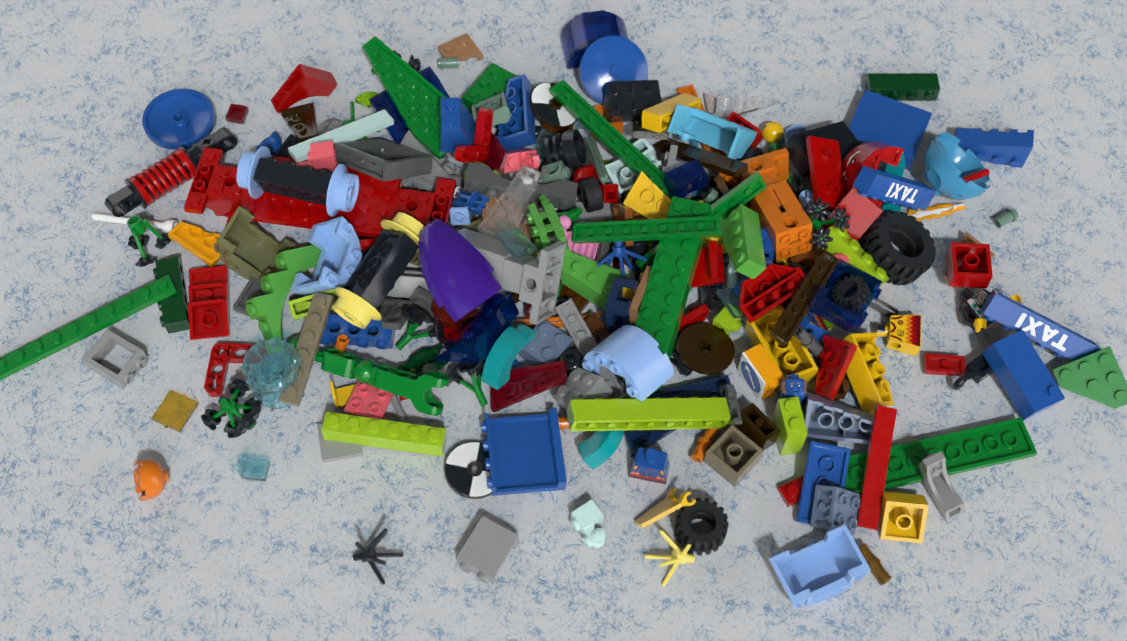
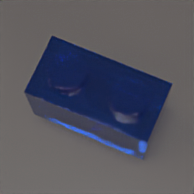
(685, 179)

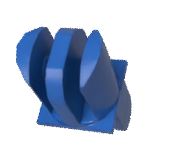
(474, 201)

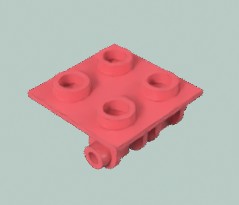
(368, 401)

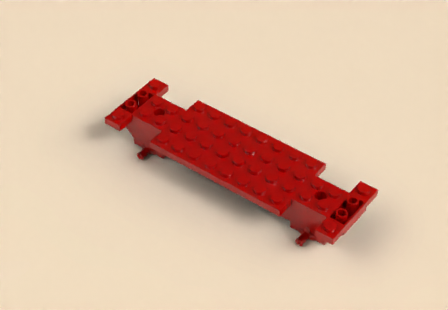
(377, 200)

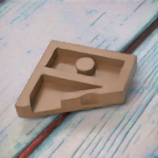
(460, 47)

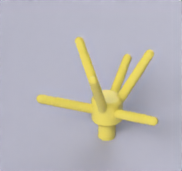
(678, 556)

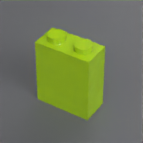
(790, 421)

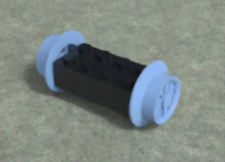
(265, 174)

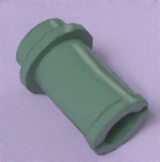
(448, 63)
(1009, 216)

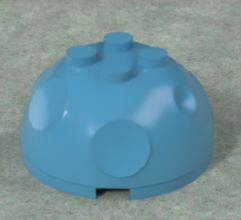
(947, 164)

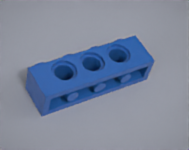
(363, 339)

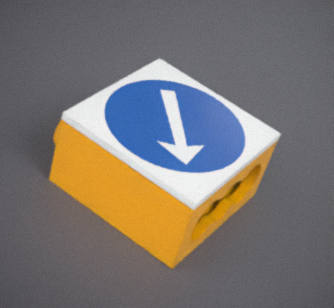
(759, 372)

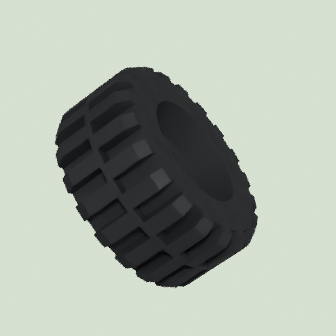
(909, 236)

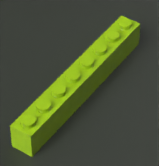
(649, 414)

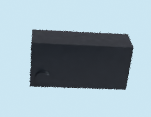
(798, 149)

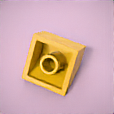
(903, 517)

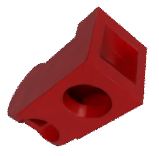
(609, 193)

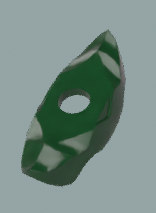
(418, 359)

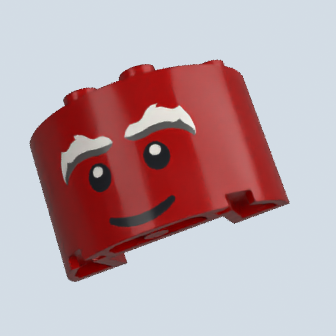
(868, 155)

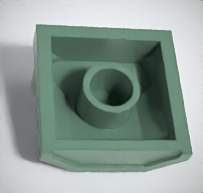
(500, 109)

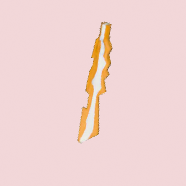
(936, 212)

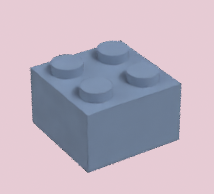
(546, 346)

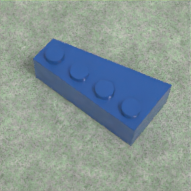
(520, 128)
(997, 147)

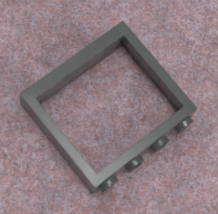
(362, 157)

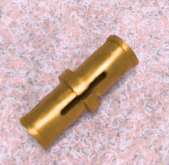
(875, 565)

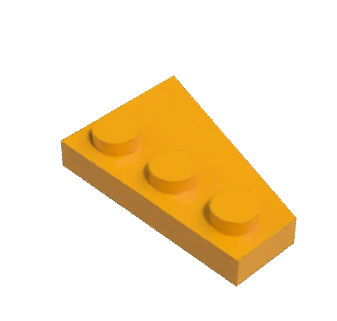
(196, 242)

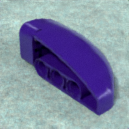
(454, 270)

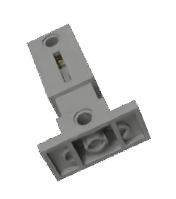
(530, 277)

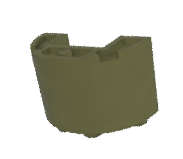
(247, 248)

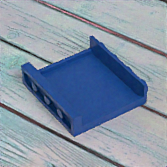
(890, 123)
(524, 454)

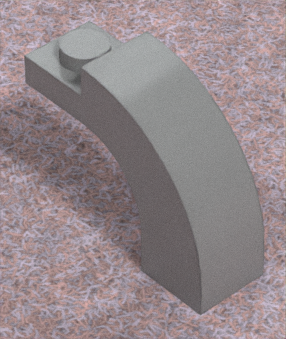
(940, 487)

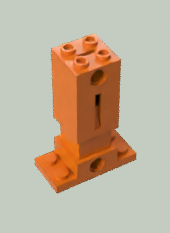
(777, 205)

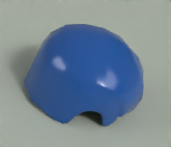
(273, 142)

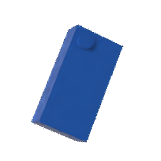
(1023, 375)

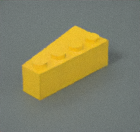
(867, 373)

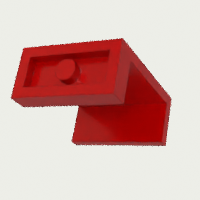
(710, 266)

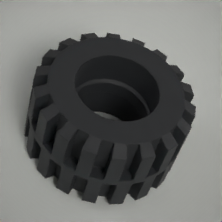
(701, 542)

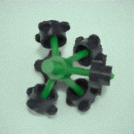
(229, 407)

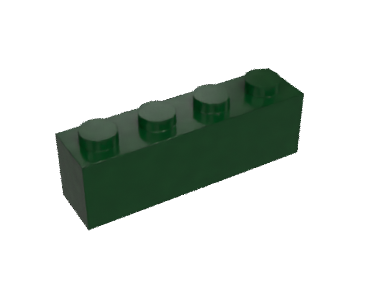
(904, 86)
(174, 307)

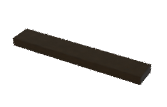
(705, 158)
(803, 298)

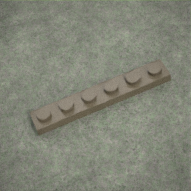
(308, 345)

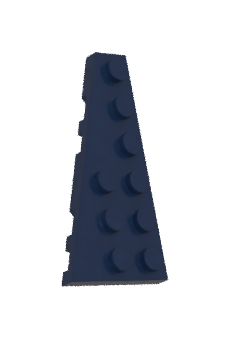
(701, 389)

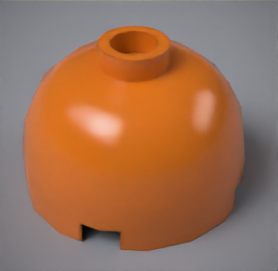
(149, 478)

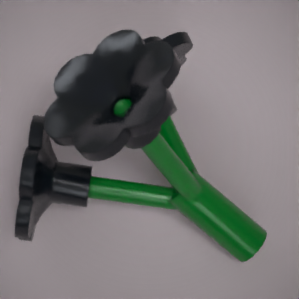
(417, 317)
(470, 368)

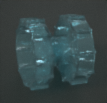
(264, 360)

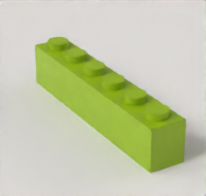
(384, 434)

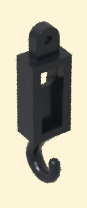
(976, 369)

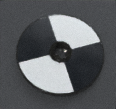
(459, 473)

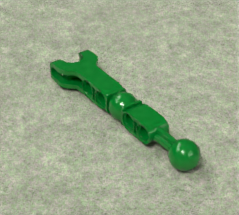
(384, 377)

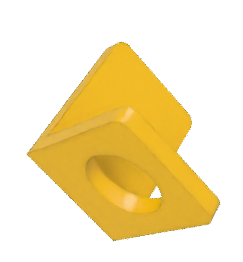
(341, 395)

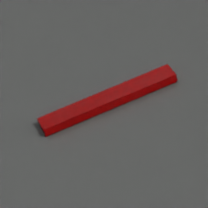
(876, 467)

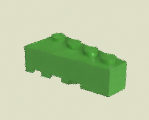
(744, 241)
(588, 279)

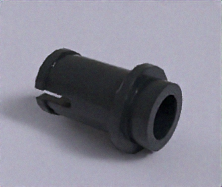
(684, 370)

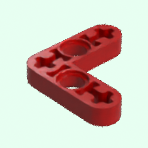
(479, 150)
(222, 360)

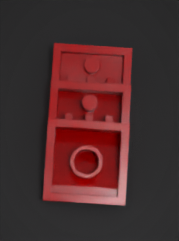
(209, 303)

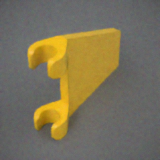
(665, 507)

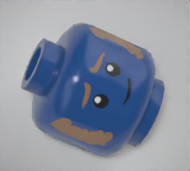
(793, 387)

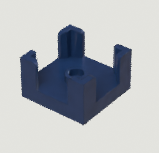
(616, 304)

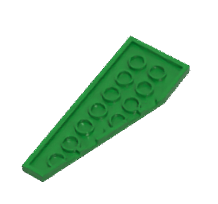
(410, 92)

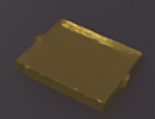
(175, 411)

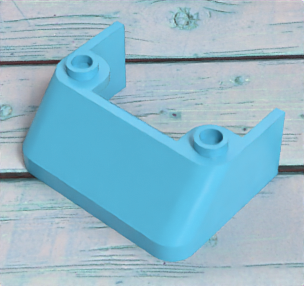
(711, 130)

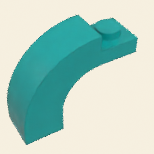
(502, 355)
(600, 447)

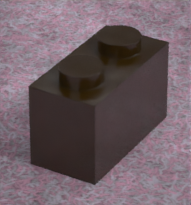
(758, 427)

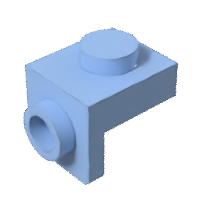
(460, 216)

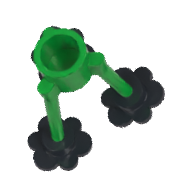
(138, 240)

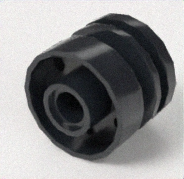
(566, 147)

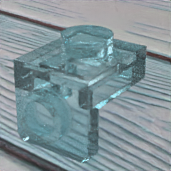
(252, 468)

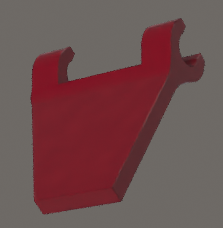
(497, 154)

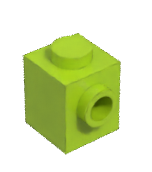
(726, 322)

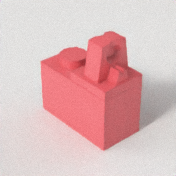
(321, 157)
(519, 158)

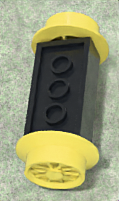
(378, 271)

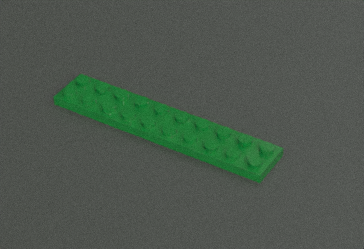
(962, 449)

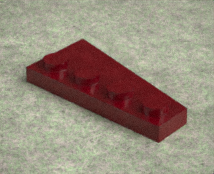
(527, 383)

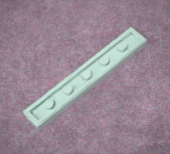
(344, 133)

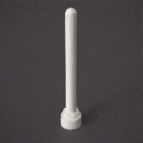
(166, 226)

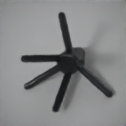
(369, 554)

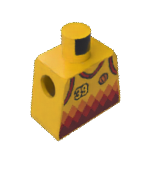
(902, 333)

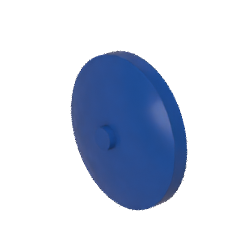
(610, 61)
(178, 118)

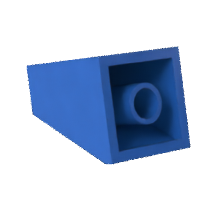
(455, 125)

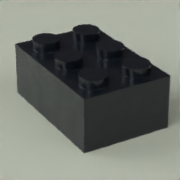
(627, 99)

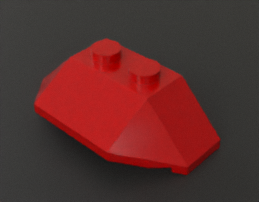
(768, 290)

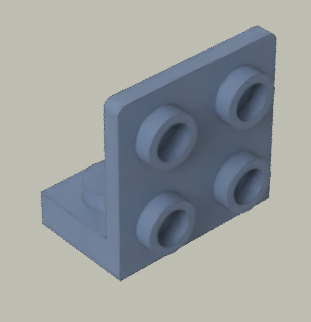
(835, 507)

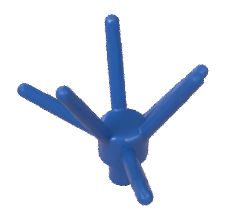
(619, 250)

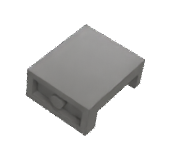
(486, 550)

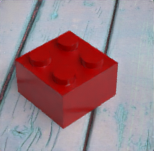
(969, 265)

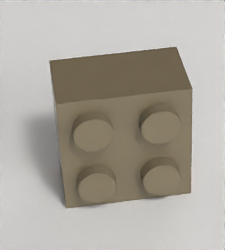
(733, 456)

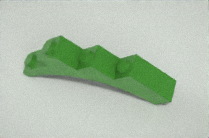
(276, 287)

